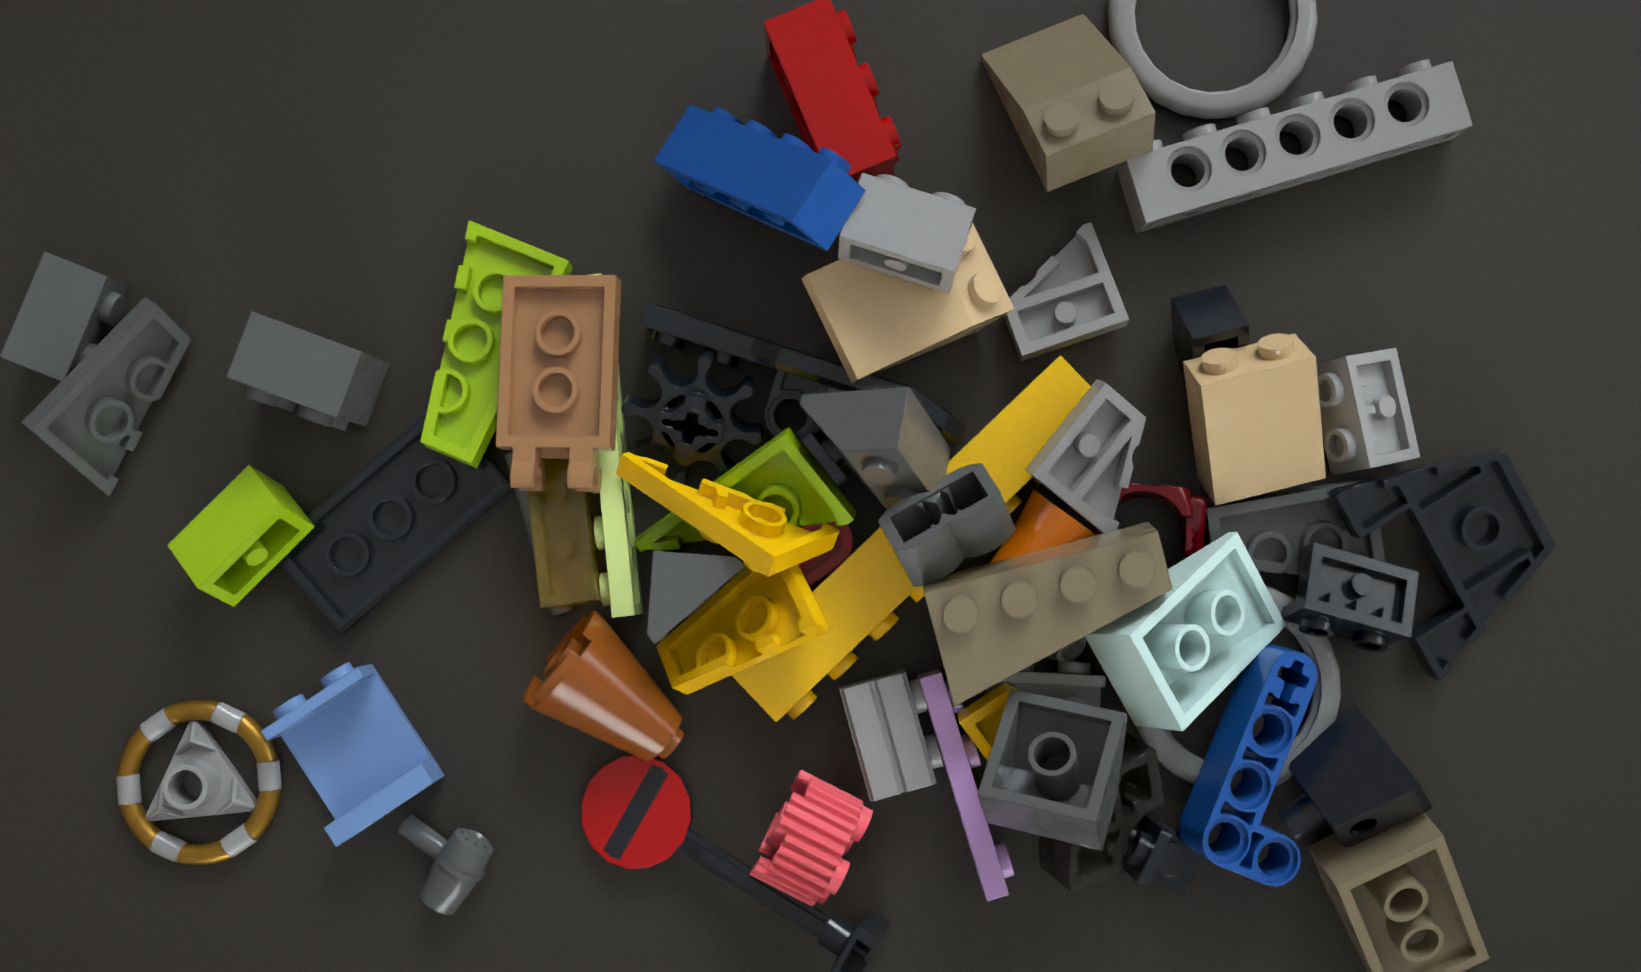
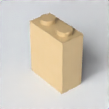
(1255, 418)

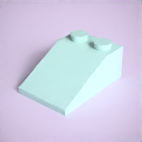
(1192, 640)

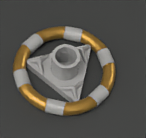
(199, 782)

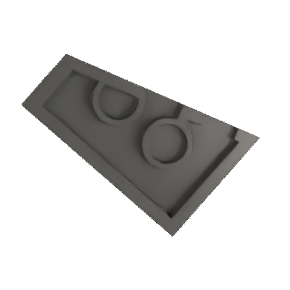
(103, 400)

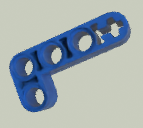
(1261, 765)

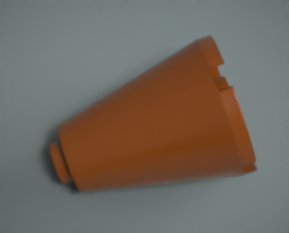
(605, 692)

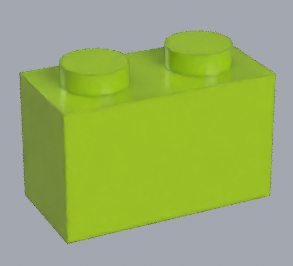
(240, 536)

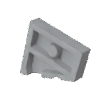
(1066, 300)
(1092, 455)

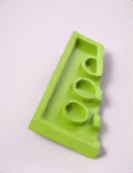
(465, 388)

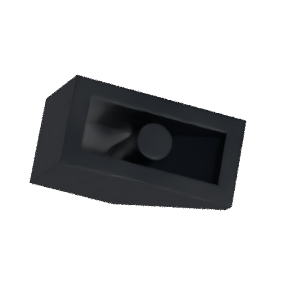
(1206, 322)

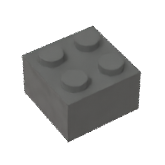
(298, 367)

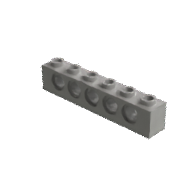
(1427, 93)

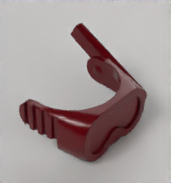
(1188, 507)

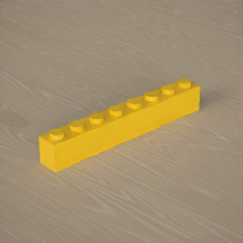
(872, 582)

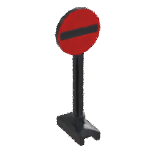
(644, 815)

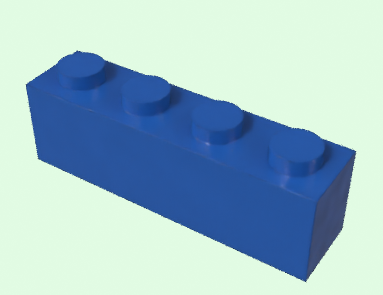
(762, 175)

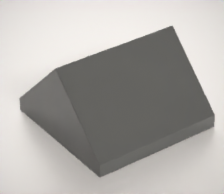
(683, 585)

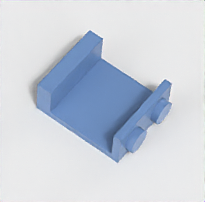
(355, 748)

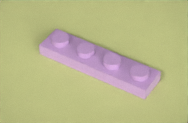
(959, 757)

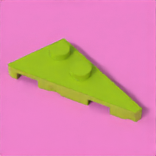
(776, 474)

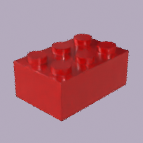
(829, 90)

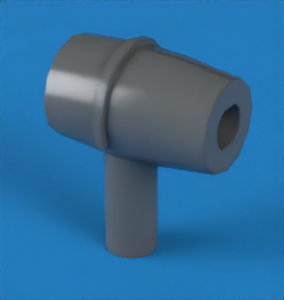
(456, 866)

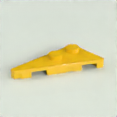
(730, 518)

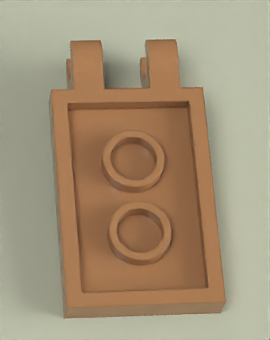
(558, 375)

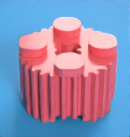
(810, 839)

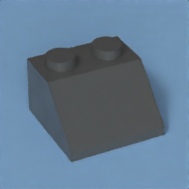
(883, 438)
(1054, 769)

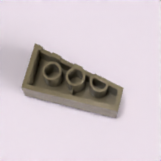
(1033, 604)

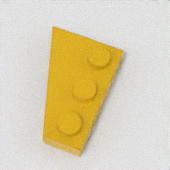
(741, 627)

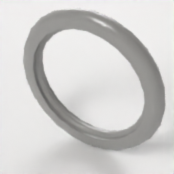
(1218, 103)
(1321, 715)

